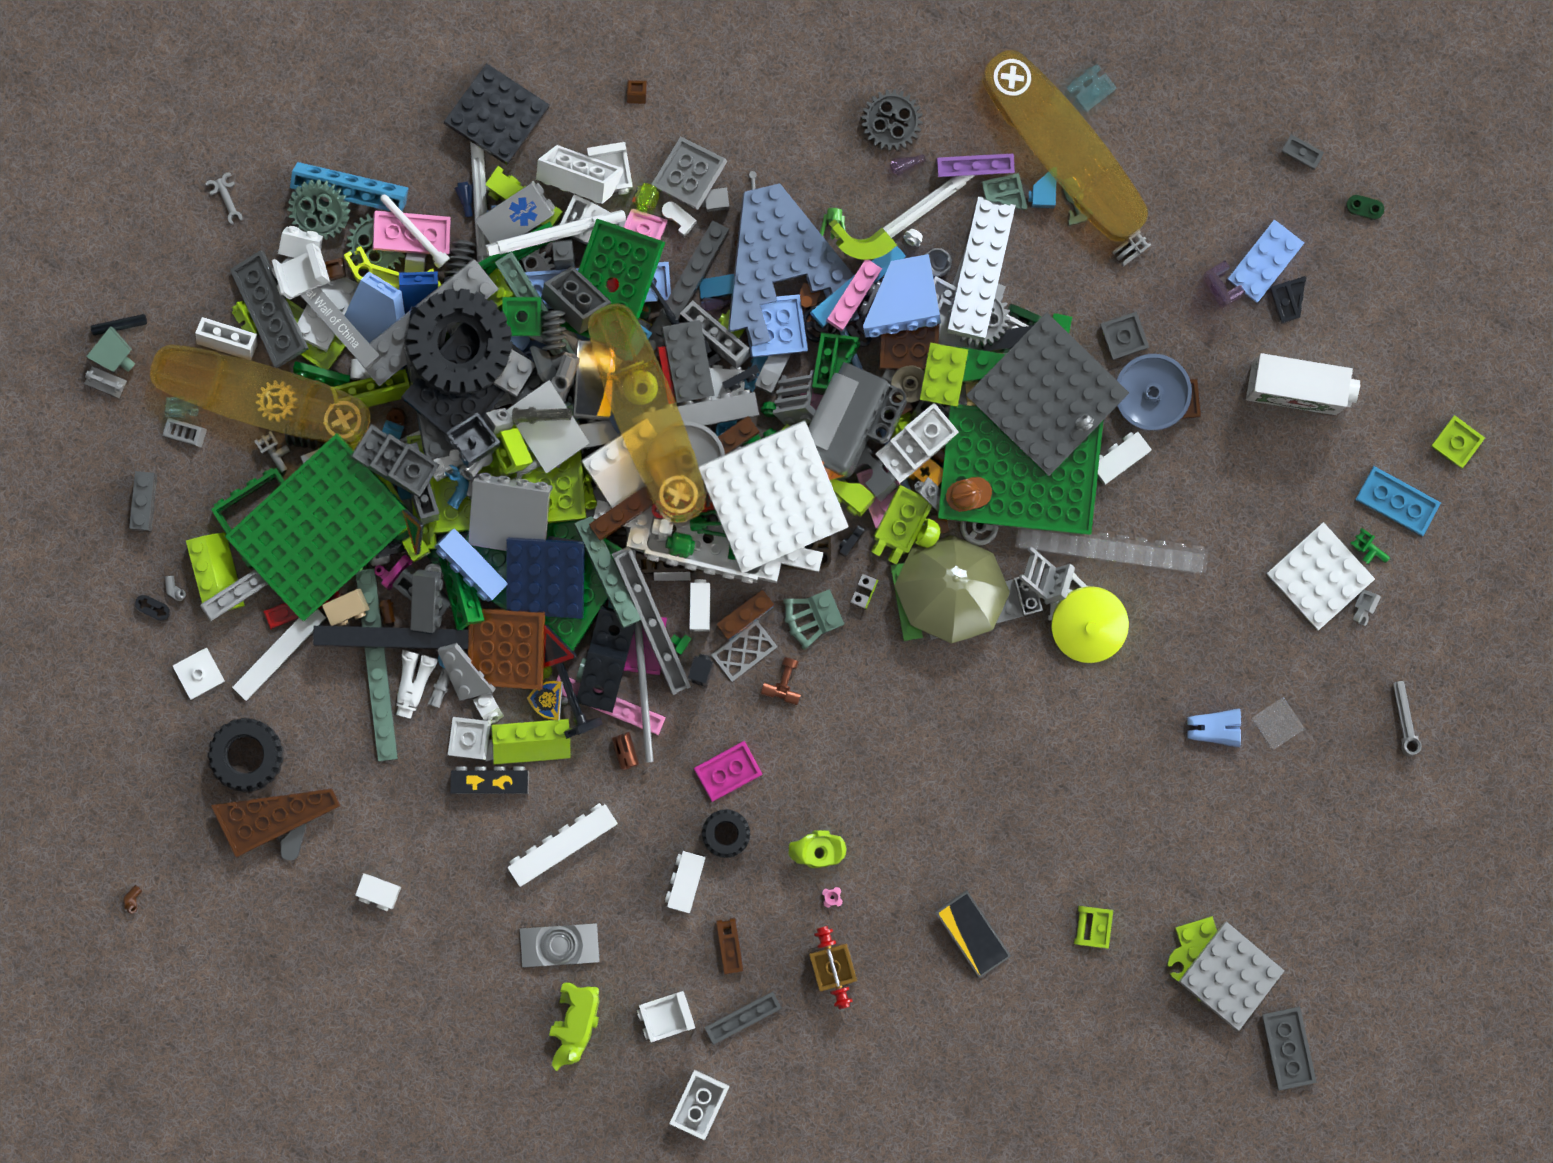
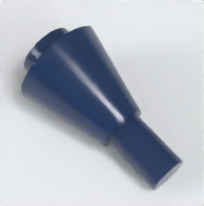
(464, 194)

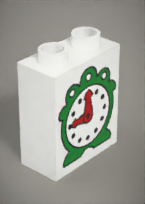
(1301, 384)

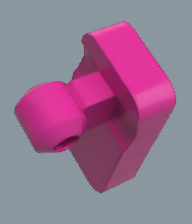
(390, 577)

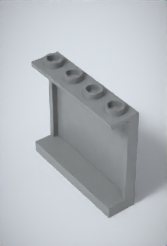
(506, 510)

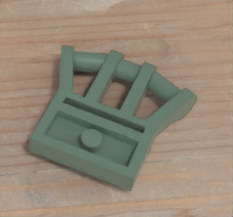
(823, 610)

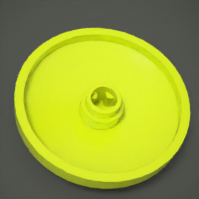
(1090, 624)

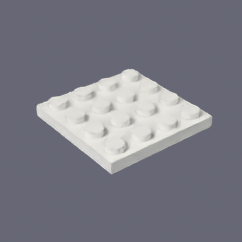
(1320, 576)

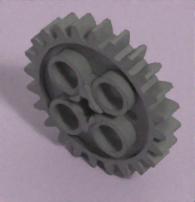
(886, 137)

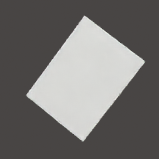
(549, 440)

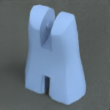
(1217, 727)

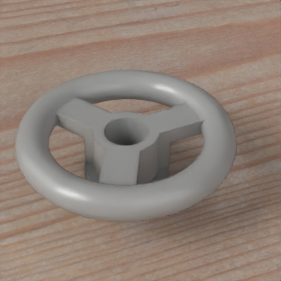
(970, 538)

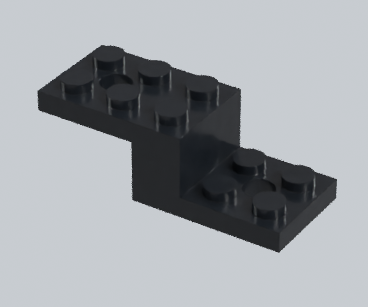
(605, 662)

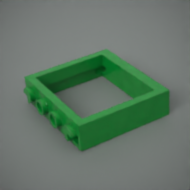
(238, 495)

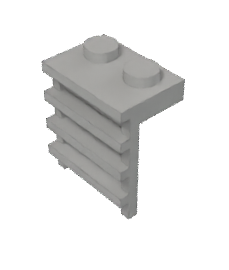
(798, 408)
(1054, 582)

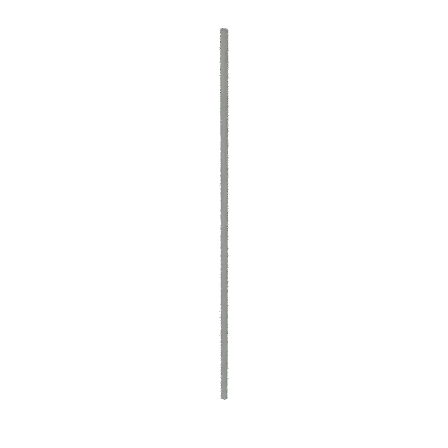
(642, 684)

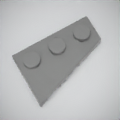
(463, 675)

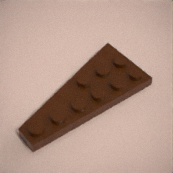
(261, 820)

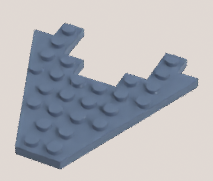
(775, 246)

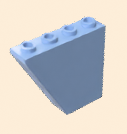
(904, 298)
(374, 307)

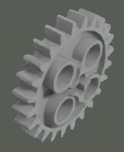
(993, 330)

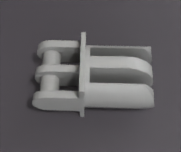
(1133, 247)

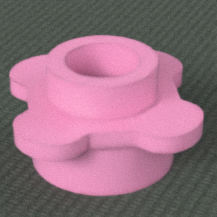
(828, 893)

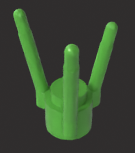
(833, 213)

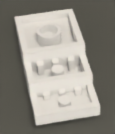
(917, 443)

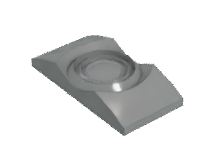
(559, 945)

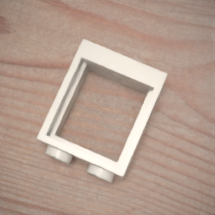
(700, 606)

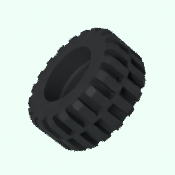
(219, 755)

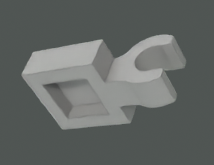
(1366, 604)

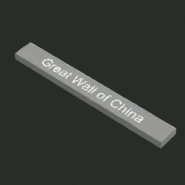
(341, 326)

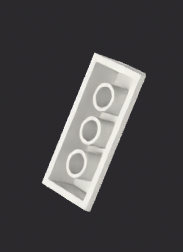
(578, 174)

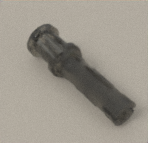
(533, 415)

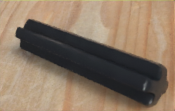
(119, 324)

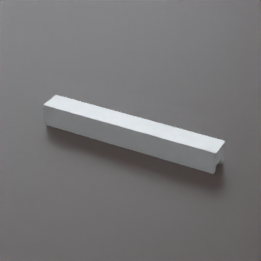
(651, 620)

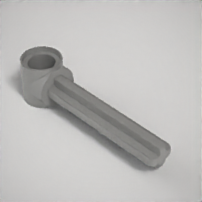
(1405, 719)

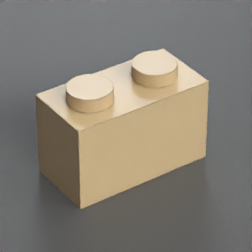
(346, 607)

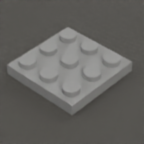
(689, 173)

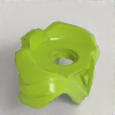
(803, 850)

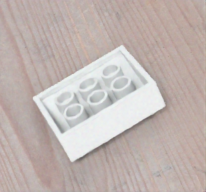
(613, 471)

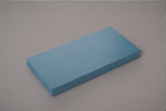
(1398, 501)

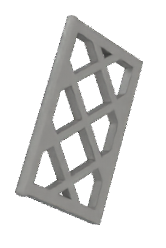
(744, 634)

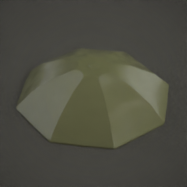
(952, 589)

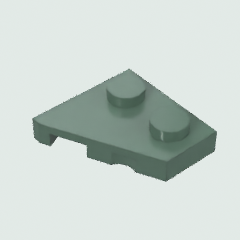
(1006, 191)

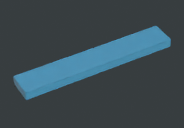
(823, 310)

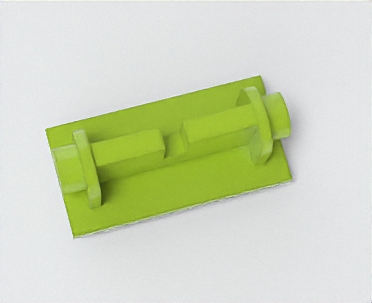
(242, 314)

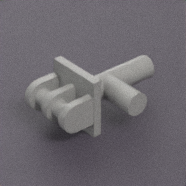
(275, 455)

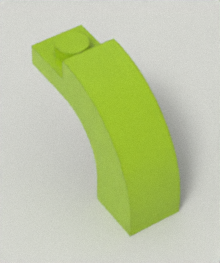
(865, 249)

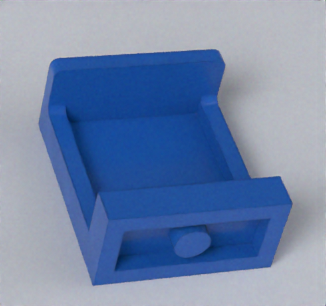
(416, 287)

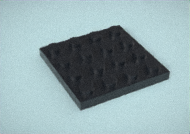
(496, 114)

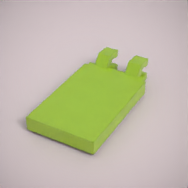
(901, 523)

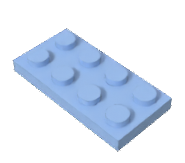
(1265, 260)

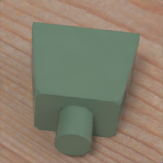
(111, 351)

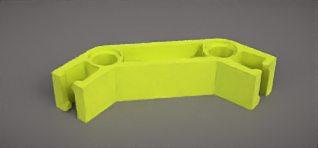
(387, 275)

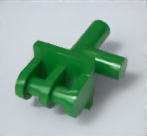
(1366, 544)

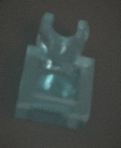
(178, 408)

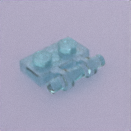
(1095, 92)

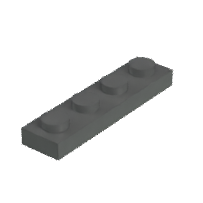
(743, 1017)

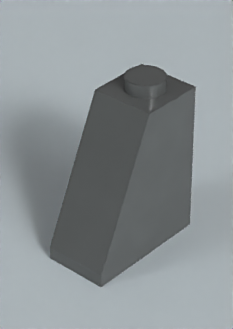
(563, 253)

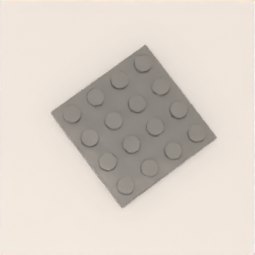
(1231, 976)

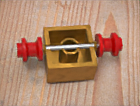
(833, 967)

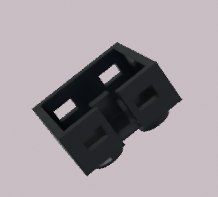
(472, 440)

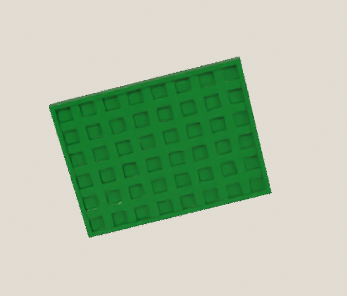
(319, 527)

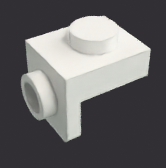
(488, 708)

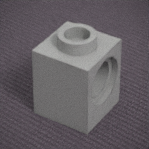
(716, 200)

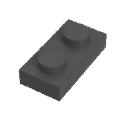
(1302, 152)

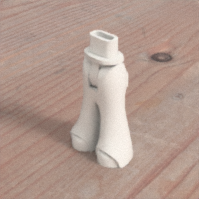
(411, 693)

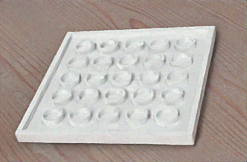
(773, 496)

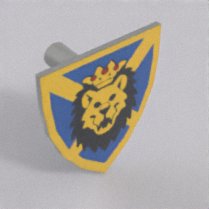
(548, 700)

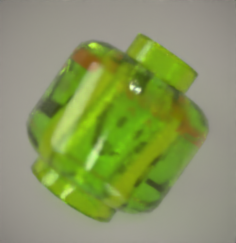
(645, 197)

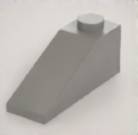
(771, 372)

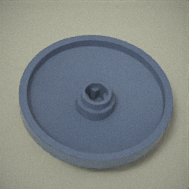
(1157, 392)

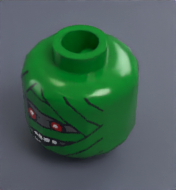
(680, 545)

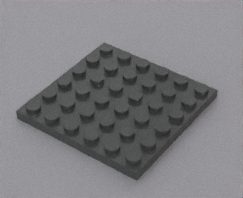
(1043, 391)

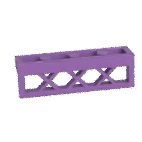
(975, 165)

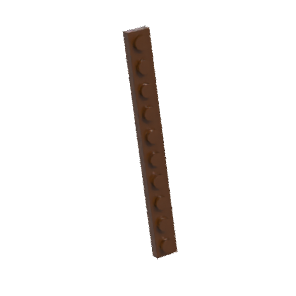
(641, 500)

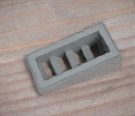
(199, 437)

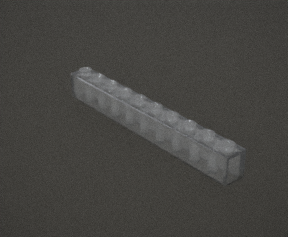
(1116, 550)

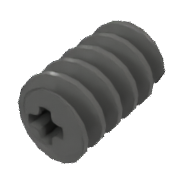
(460, 257)
(553, 330)

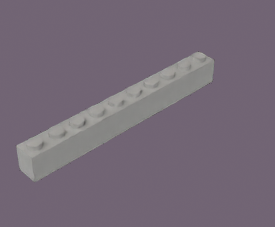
(705, 413)

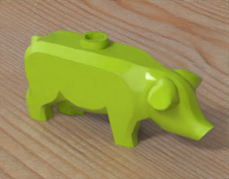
(578, 1023)

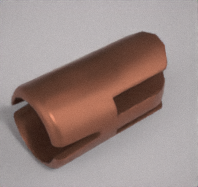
(625, 751)

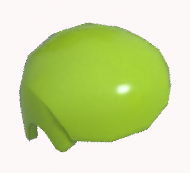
(928, 534)

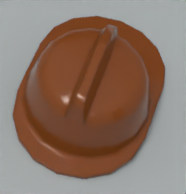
(969, 494)

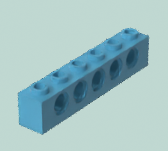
(356, 188)

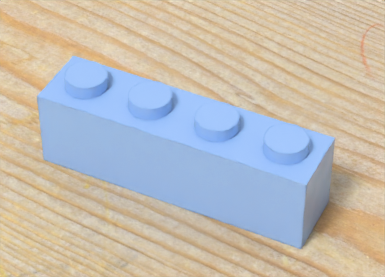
(470, 565)

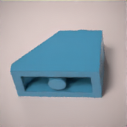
(1043, 192)

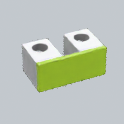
(870, 586)

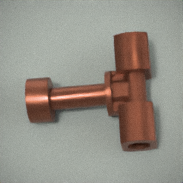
(781, 689)

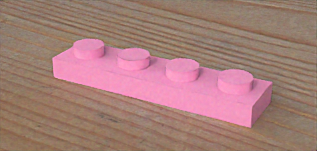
(853, 295)

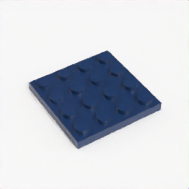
(545, 577)

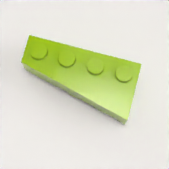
(503, 187)

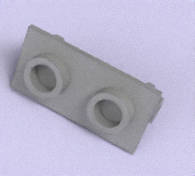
(105, 382)
(929, 492)

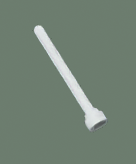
(439, 257)

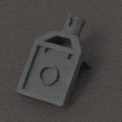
(545, 369)

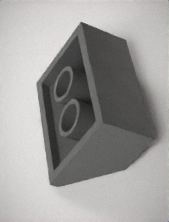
(574, 296)

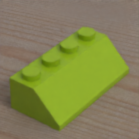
(212, 565)
(530, 741)

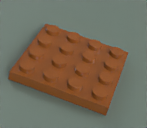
(509, 648)

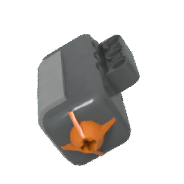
(850, 415)

